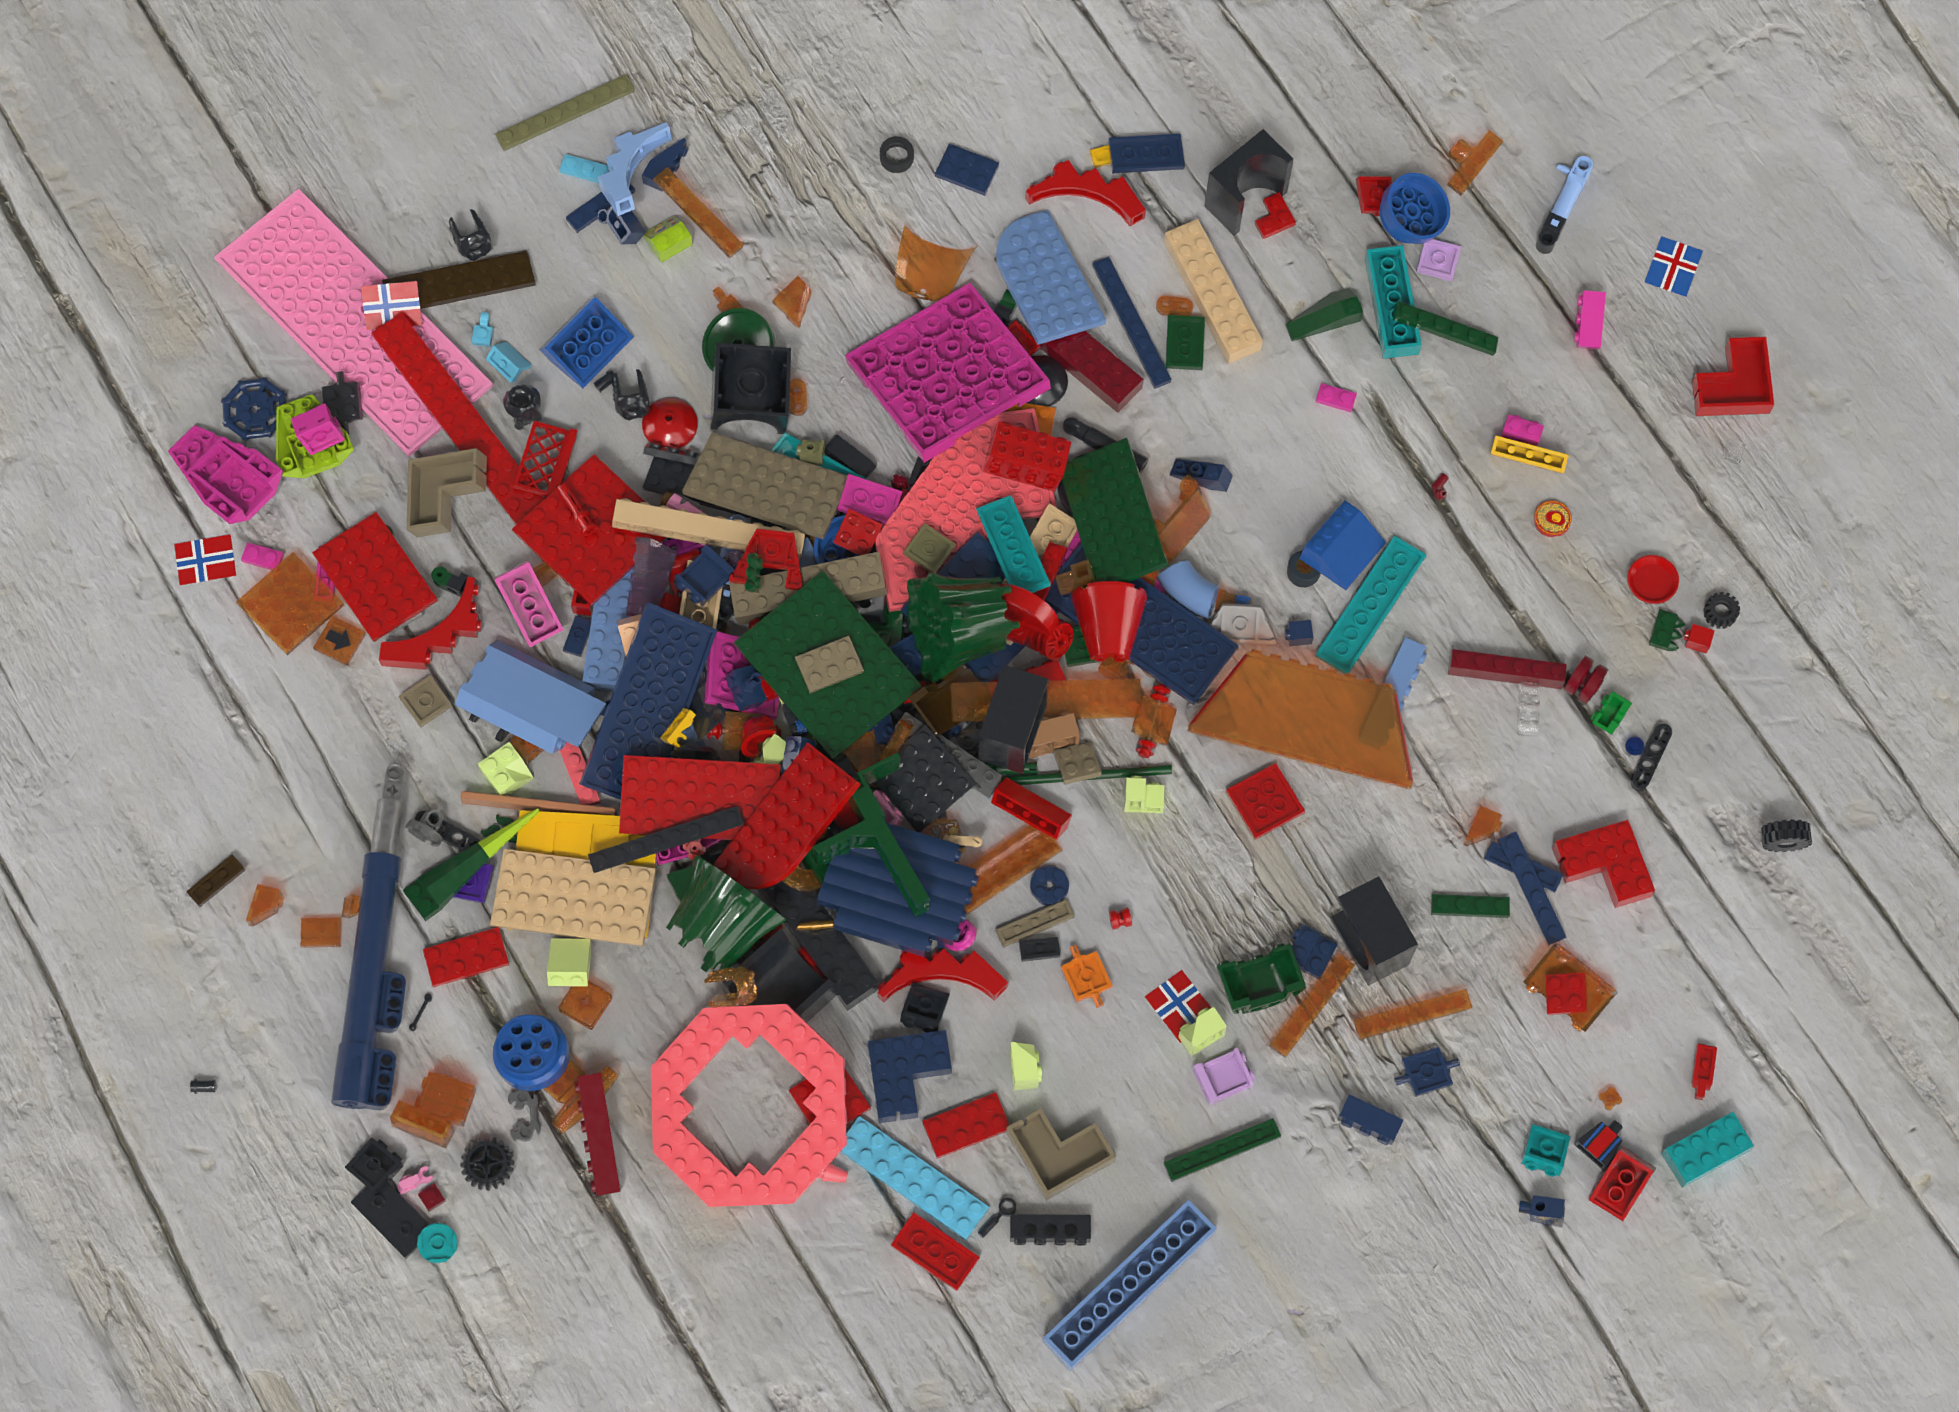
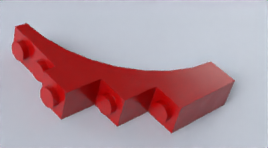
(1091, 185)
(416, 652)
(943, 966)

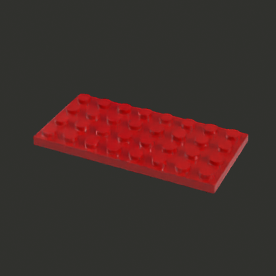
(676, 791)

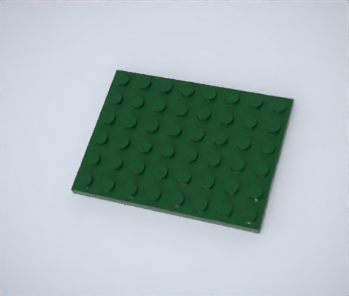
(842, 711)

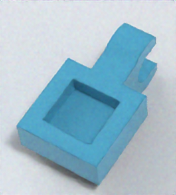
(482, 334)

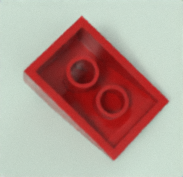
(1622, 1183)

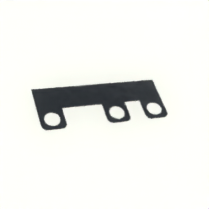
(703, 722)

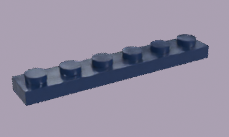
(1532, 888)

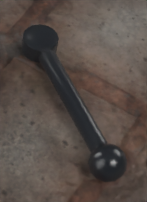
(428, 998)

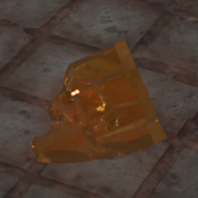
(793, 301)
(897, 739)

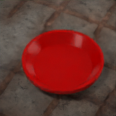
(1653, 579)

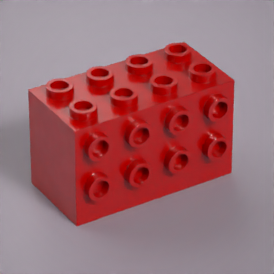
(1027, 456)

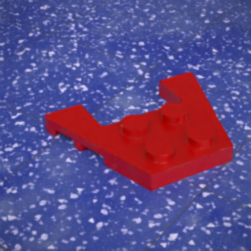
(777, 551)

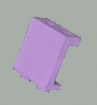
(1224, 1076)

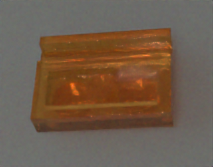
(320, 932)

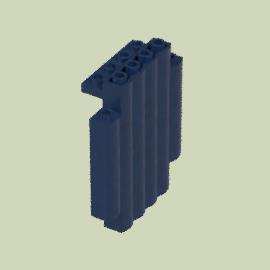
(874, 907)

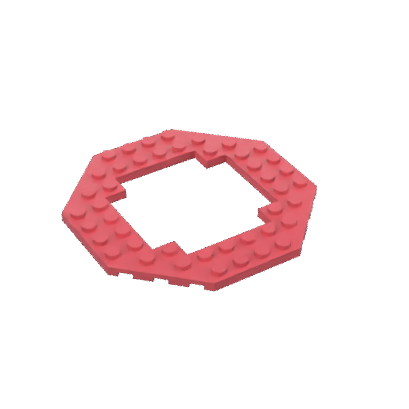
(803, 1159)

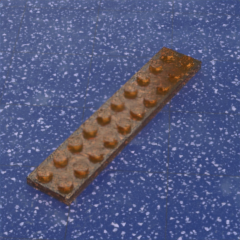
(1082, 697)

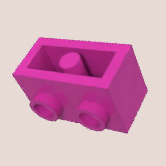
(1522, 430)

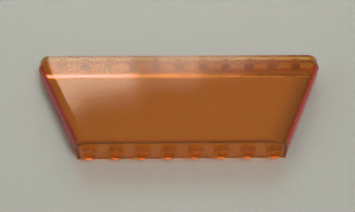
(1309, 717)

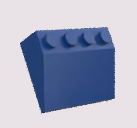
(586, 342)
(1343, 546)

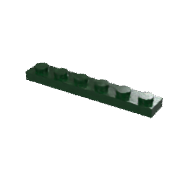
(1445, 328)
(1222, 1150)

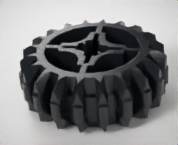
(479, 1163)

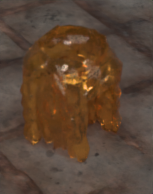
(745, 985)

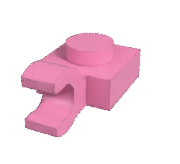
(410, 1182)

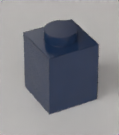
(1299, 633)

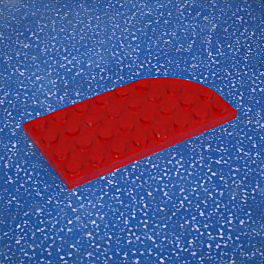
(787, 821)

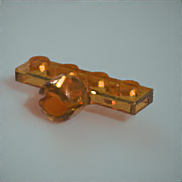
(1471, 160)

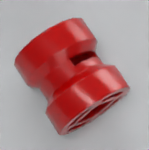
(1116, 916)

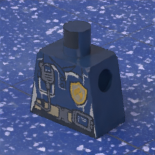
(1551, 1215)

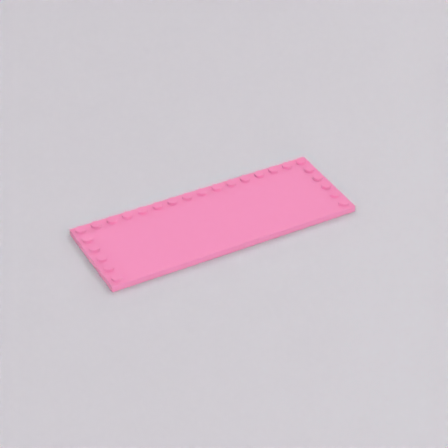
(311, 287)

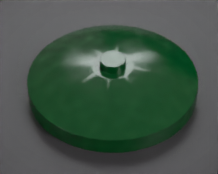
(736, 327)

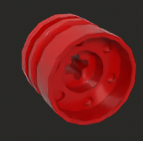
(1054, 646)

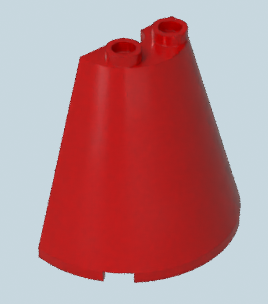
(1109, 617)

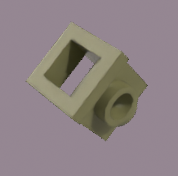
(811, 451)

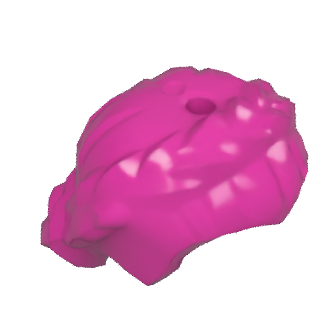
(966, 937)

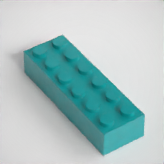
(1388, 285)

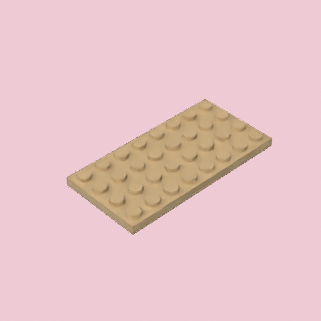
(571, 900)

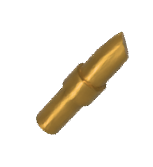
(815, 925)

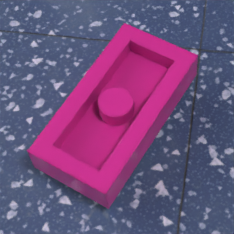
(1336, 397)
(261, 556)

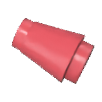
(833, 1174)

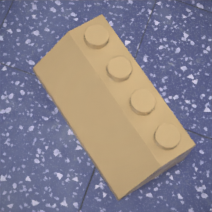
(705, 615)

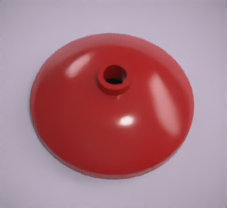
(675, 432)

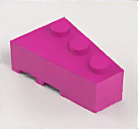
(1590, 319)

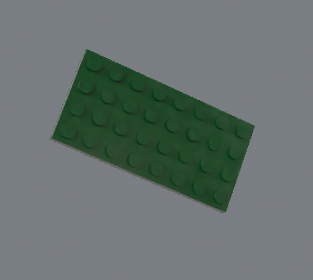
(1113, 514)

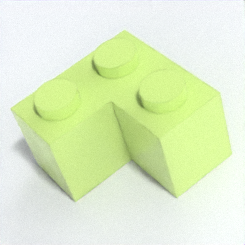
(1143, 797)

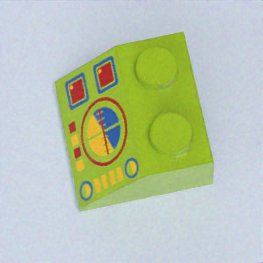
(668, 238)

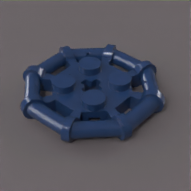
(249, 400)

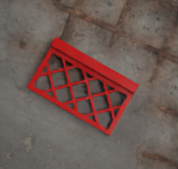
(562, 459)

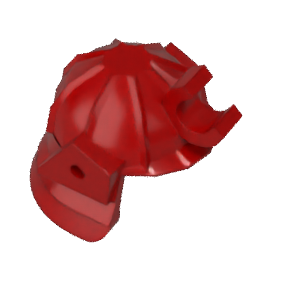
(756, 731)

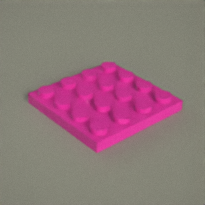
(721, 661)

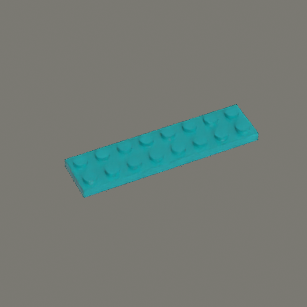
(1370, 605)

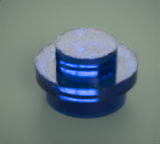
(1634, 746)

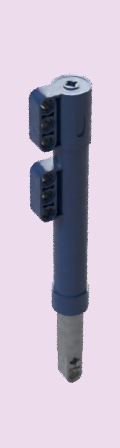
(369, 985)

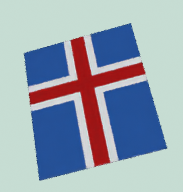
(1673, 266)

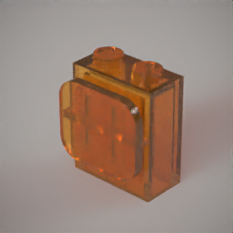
(446, 1097)

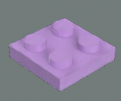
(1439, 259)

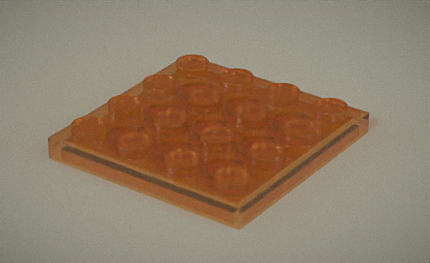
(290, 603)

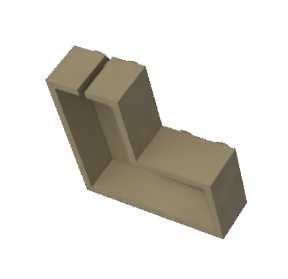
(434, 483)
(1057, 1163)

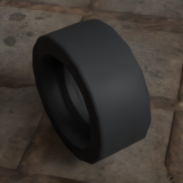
(896, 142)

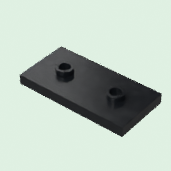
(391, 1217)

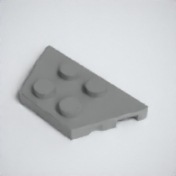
(1243, 624)

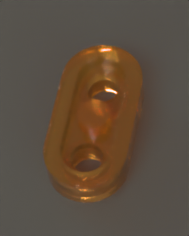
(1174, 306)
(798, 398)

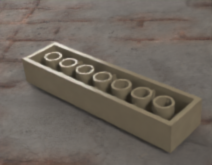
(855, 577)

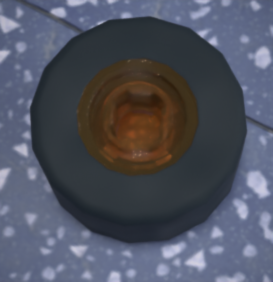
(1299, 573)

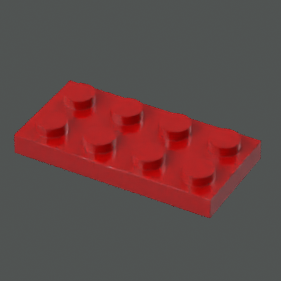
(465, 957)
(966, 1125)
(935, 1251)

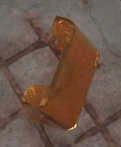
(1185, 521)
(1561, 961)

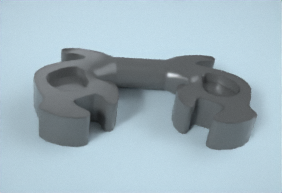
(525, 1132)

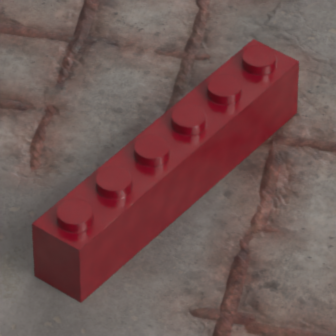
(1506, 669)
(598, 1133)

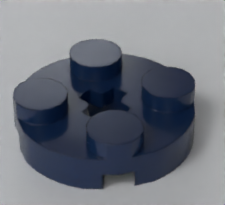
(1045, 875)

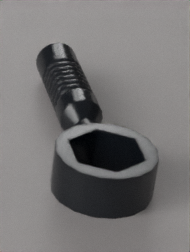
(994, 1220)

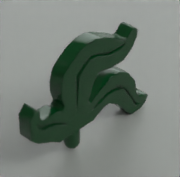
(504, 821)

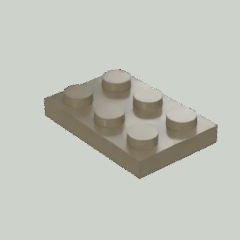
(829, 664)

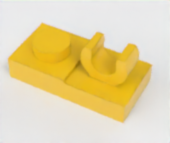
(680, 723)

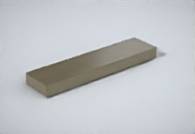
(1034, 923)

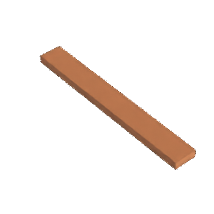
(528, 804)

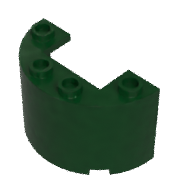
(1261, 981)

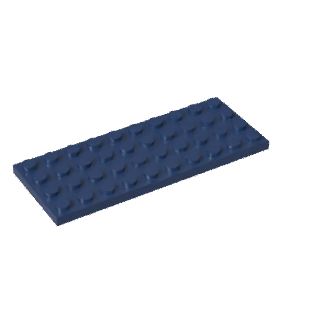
(1169, 640)
(649, 694)

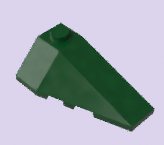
(1330, 313)

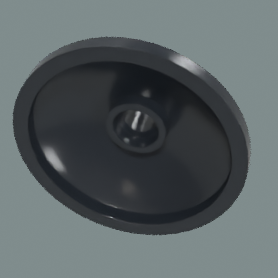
(1058, 381)

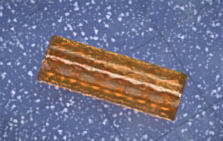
(1010, 864)

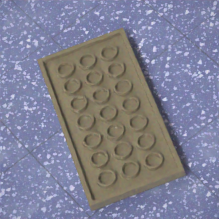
(766, 485)

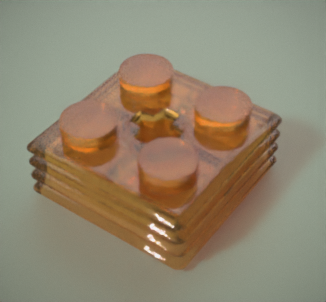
(588, 1014)

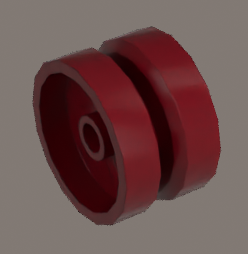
(1587, 680)

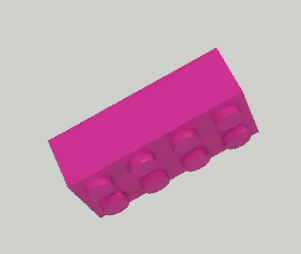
(528, 603)

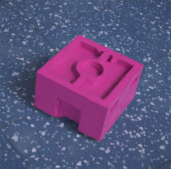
(317, 429)

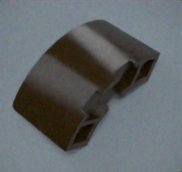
(935, 699)

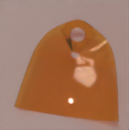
(928, 267)

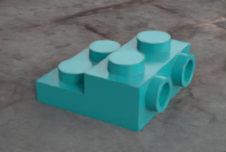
(1545, 1150)

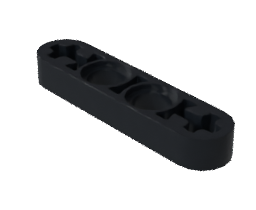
(1651, 757)
(450, 831)

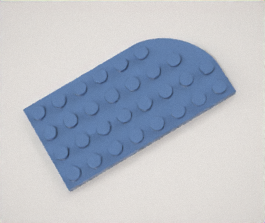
(1045, 279)

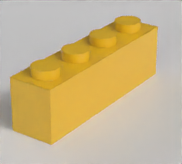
(1529, 454)

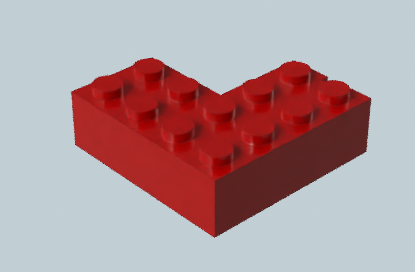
(1743, 388)
(1610, 852)

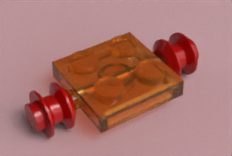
(1153, 720)
(732, 730)

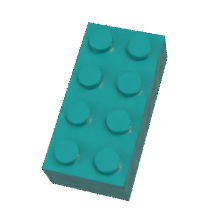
(1707, 1149)

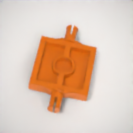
(1086, 976)

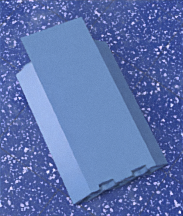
(530, 698)

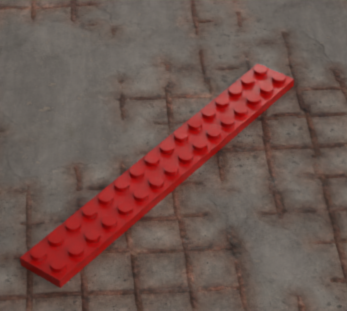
(454, 413)

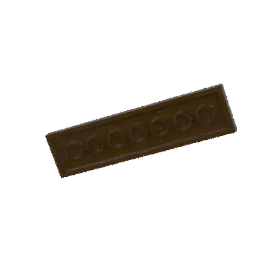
(471, 279)

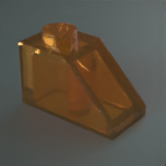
(1483, 826)
(264, 904)

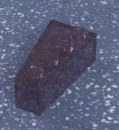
(650, 574)

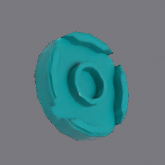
(437, 1243)

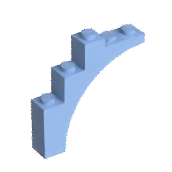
(621, 165)

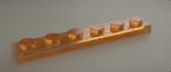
(698, 212)
(1312, 1006)
(1412, 1014)

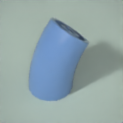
(1190, 588)

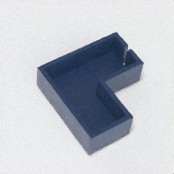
(897, 1063)

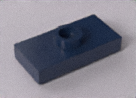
(577, 636)

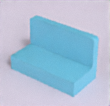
(507, 361)

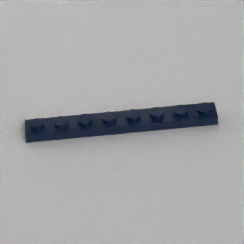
(1131, 322)

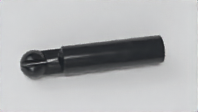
(1097, 439)

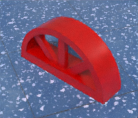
(1029, 610)

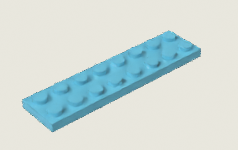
(913, 1178)

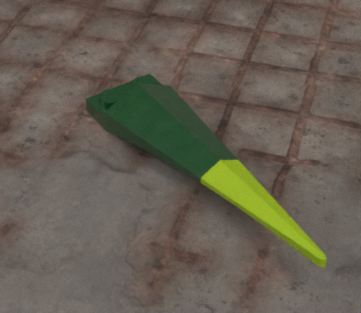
(442, 883)

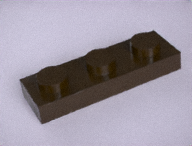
(215, 880)

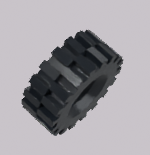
(1786, 835)

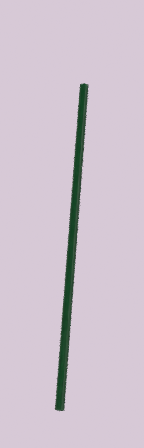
(1105, 774)

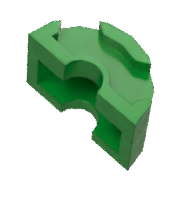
(1612, 712)

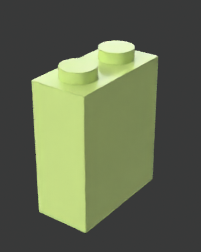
(569, 962)

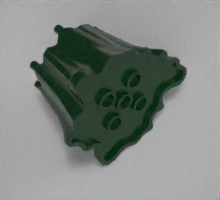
(956, 621)
(721, 915)

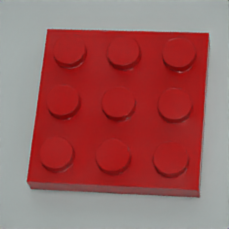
(1265, 801)
(854, 1100)

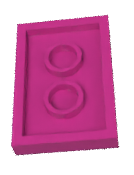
(869, 499)

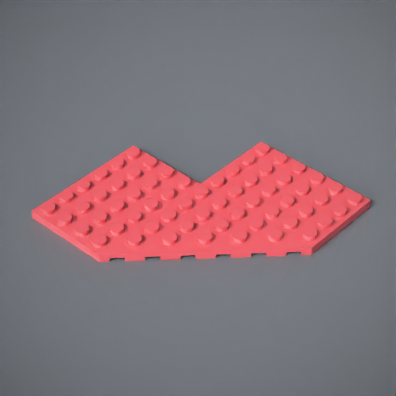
(948, 500)

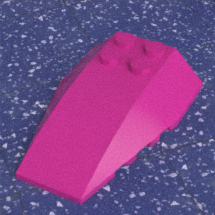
(226, 474)

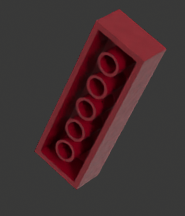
(1095, 368)

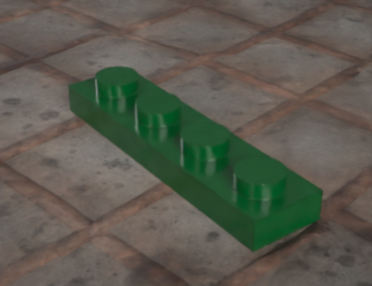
(1470, 906)

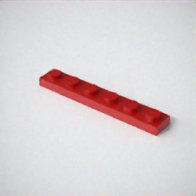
(1051, 563)

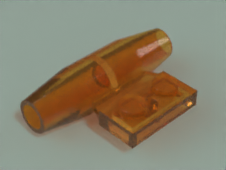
(564, 1092)

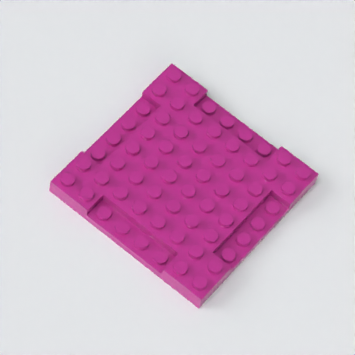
(947, 371)

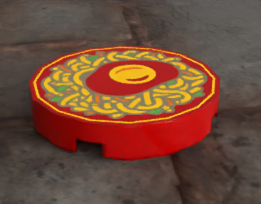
(1552, 518)

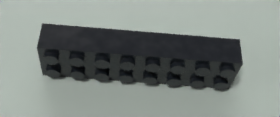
(825, 947)

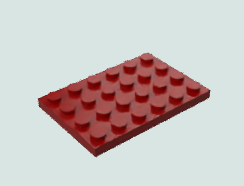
(375, 576)

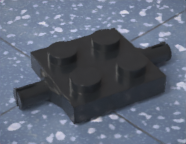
(343, 401)

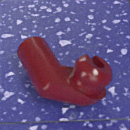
(1437, 487)

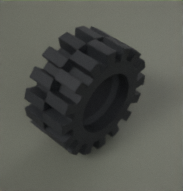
(1713, 617)

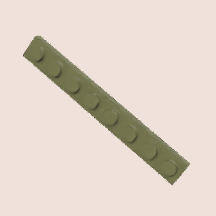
(564, 112)

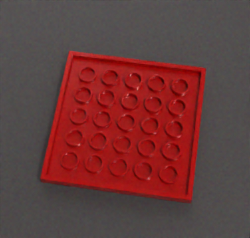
(584, 562)

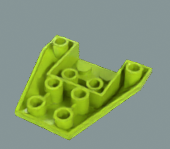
(291, 453)

